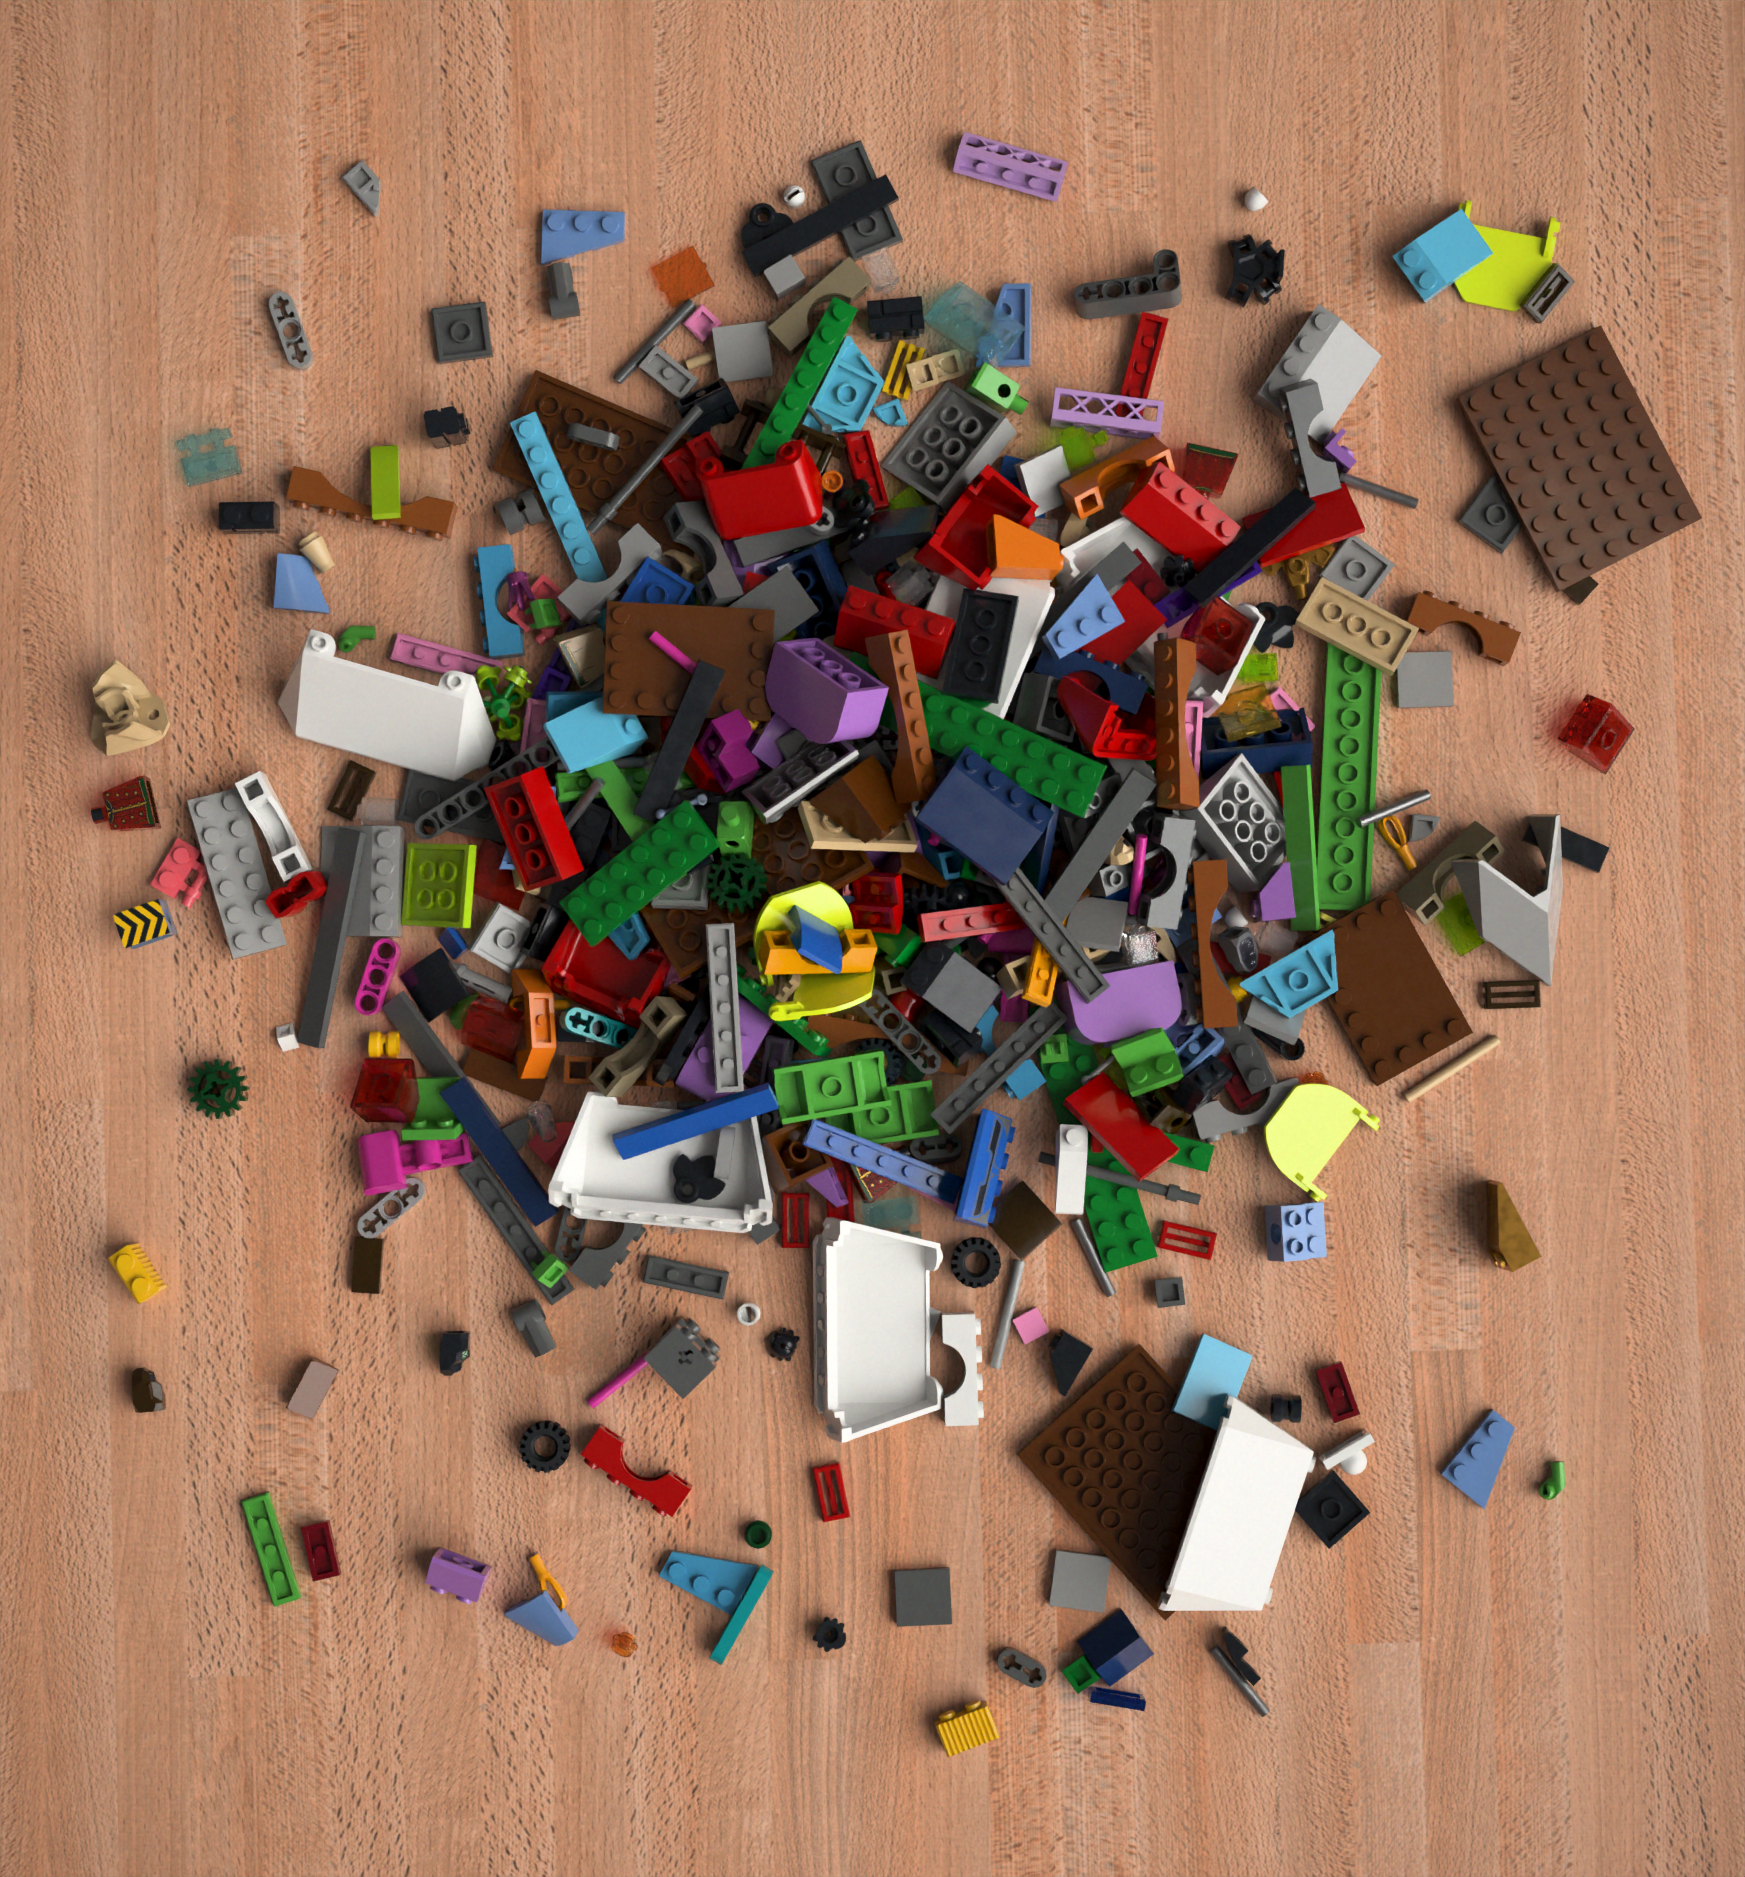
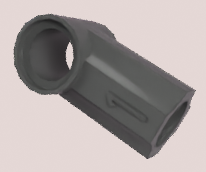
(563, 298)
(531, 1321)

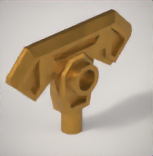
(1297, 568)

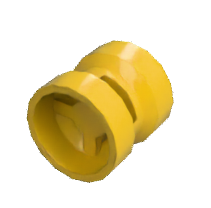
(384, 1044)

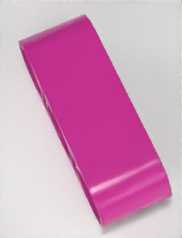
(367, 986)

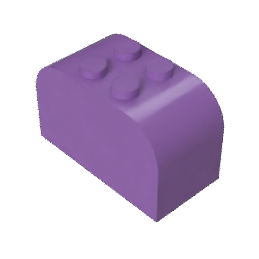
(823, 692)
(1131, 1005)
(698, 1070)

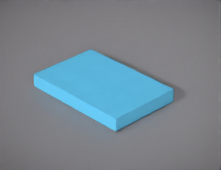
(1209, 1377)

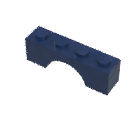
(1123, 688)

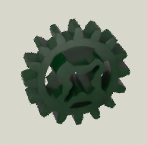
(744, 872)
(223, 1099)

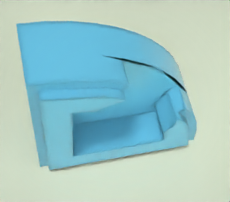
(891, 413)

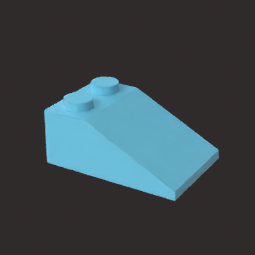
(1442, 255)
(591, 738)

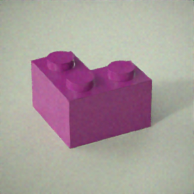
(726, 752)

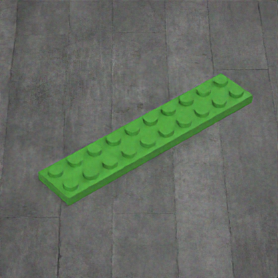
(1347, 780)

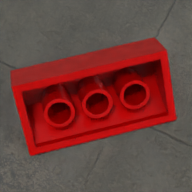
(1178, 516)
(870, 614)
(534, 829)

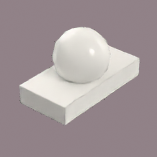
(1349, 1454)

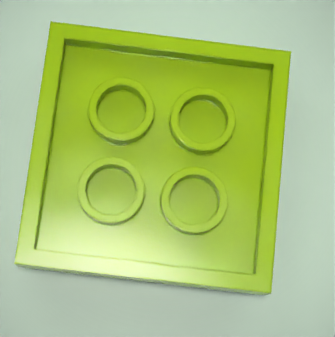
(439, 885)

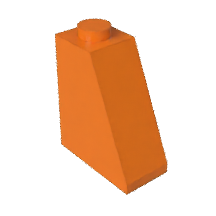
(1020, 551)

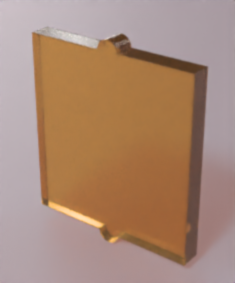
(683, 276)

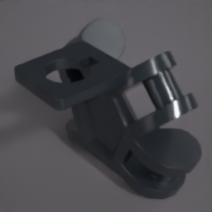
(1253, 268)

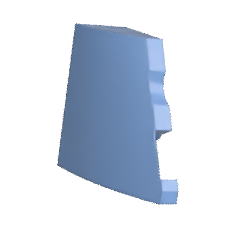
(297, 586)
(544, 1619)

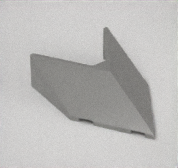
(1508, 916)

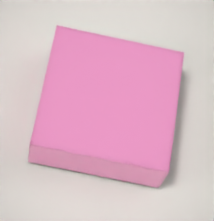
(701, 323)
(1030, 1325)

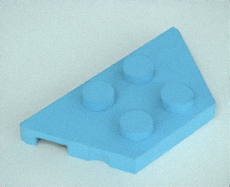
(846, 391)
(1298, 978)

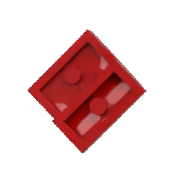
(681, 465)
(878, 902)

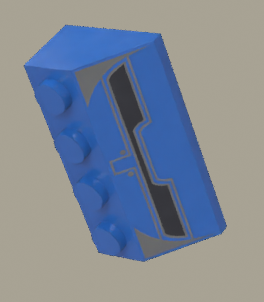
(983, 1169)

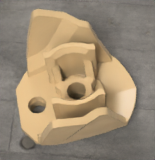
(125, 712)

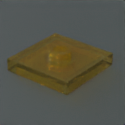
(1247, 713)

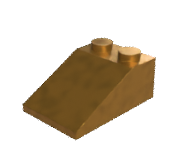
(1507, 1233)

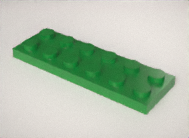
(640, 873)
(755, 992)

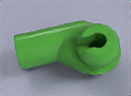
(460, 1011)
(1555, 1482)

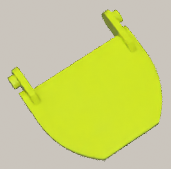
(1511, 270)
(814, 898)
(825, 995)
(1309, 1131)

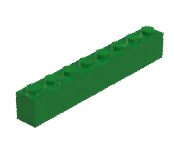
(802, 383)

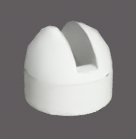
(798, 200)
(1255, 200)
(1235, 918)
(744, 1315)

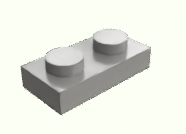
(668, 373)

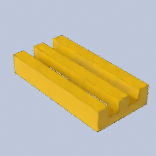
(910, 349)

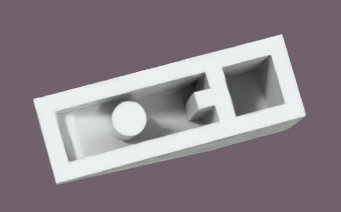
(1070, 1168)

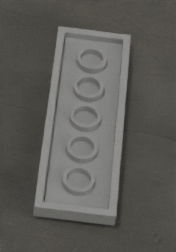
(235, 873)

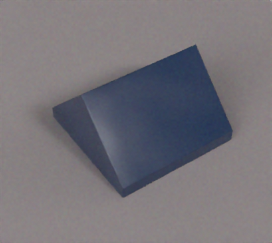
(1115, 1647)

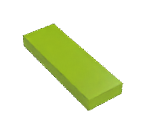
(385, 482)

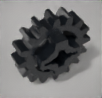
(926, 901)

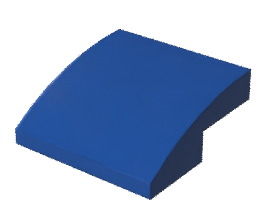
(816, 939)

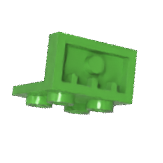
(1148, 1061)
(433, 1116)

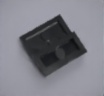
(434, 985)

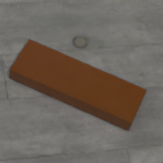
(502, 1075)

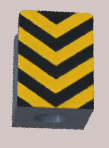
(145, 924)

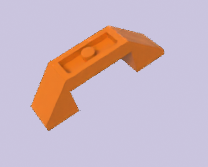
(539, 1023)

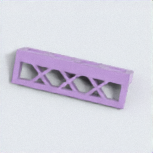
(1009, 169)
(1112, 424)

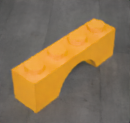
(780, 956)

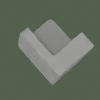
(785, 277)

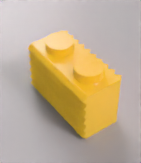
(137, 1273)
(966, 1728)

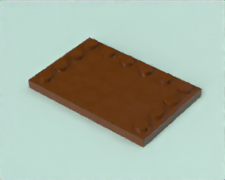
(650, 683)
(1389, 989)

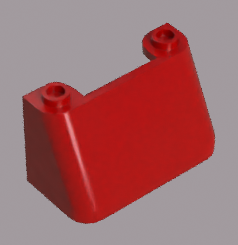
(762, 496)
(959, 539)
(1106, 728)
(604, 976)

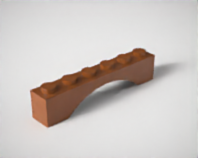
(426, 515)
(894, 664)
(1174, 769)
(1216, 1002)
(850, 1029)

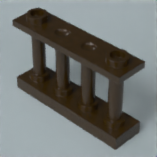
(755, 411)

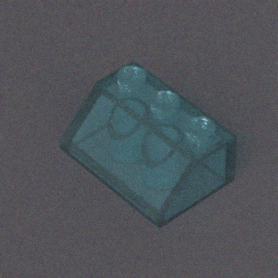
(974, 324)

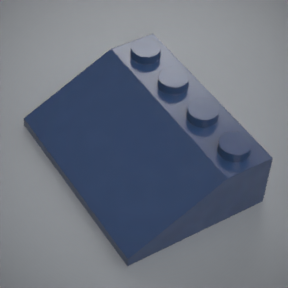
(983, 815)

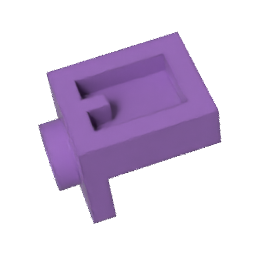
(1341, 455)

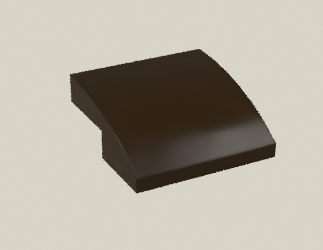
(1023, 1220)

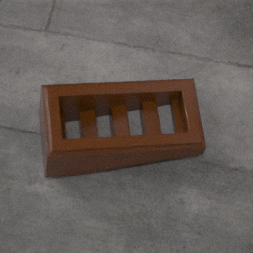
(683, 997)

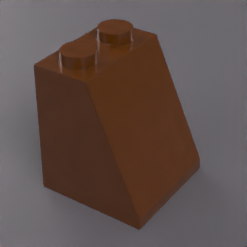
(863, 801)

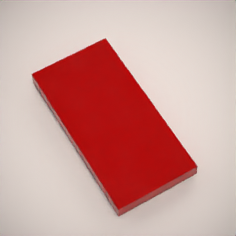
(1328, 523)
(1121, 642)
(1120, 1126)

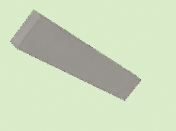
(724, 1007)

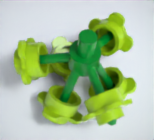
(512, 696)

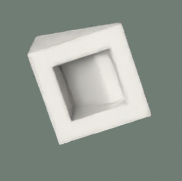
(287, 1037)

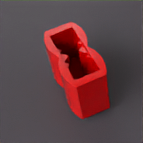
(293, 899)

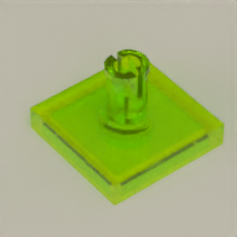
(1459, 925)

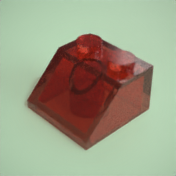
(1218, 635)
(1596, 733)
(494, 882)
(493, 1028)
(386, 1091)

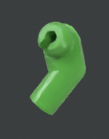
(353, 635)

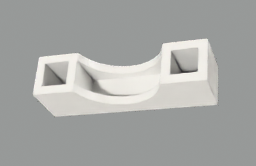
(275, 825)
(962, 1404)

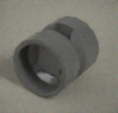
(516, 520)

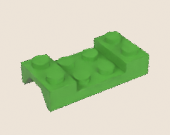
(831, 1086)
(903, 1120)

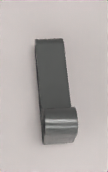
(1159, 291)

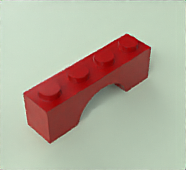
(663, 1491)

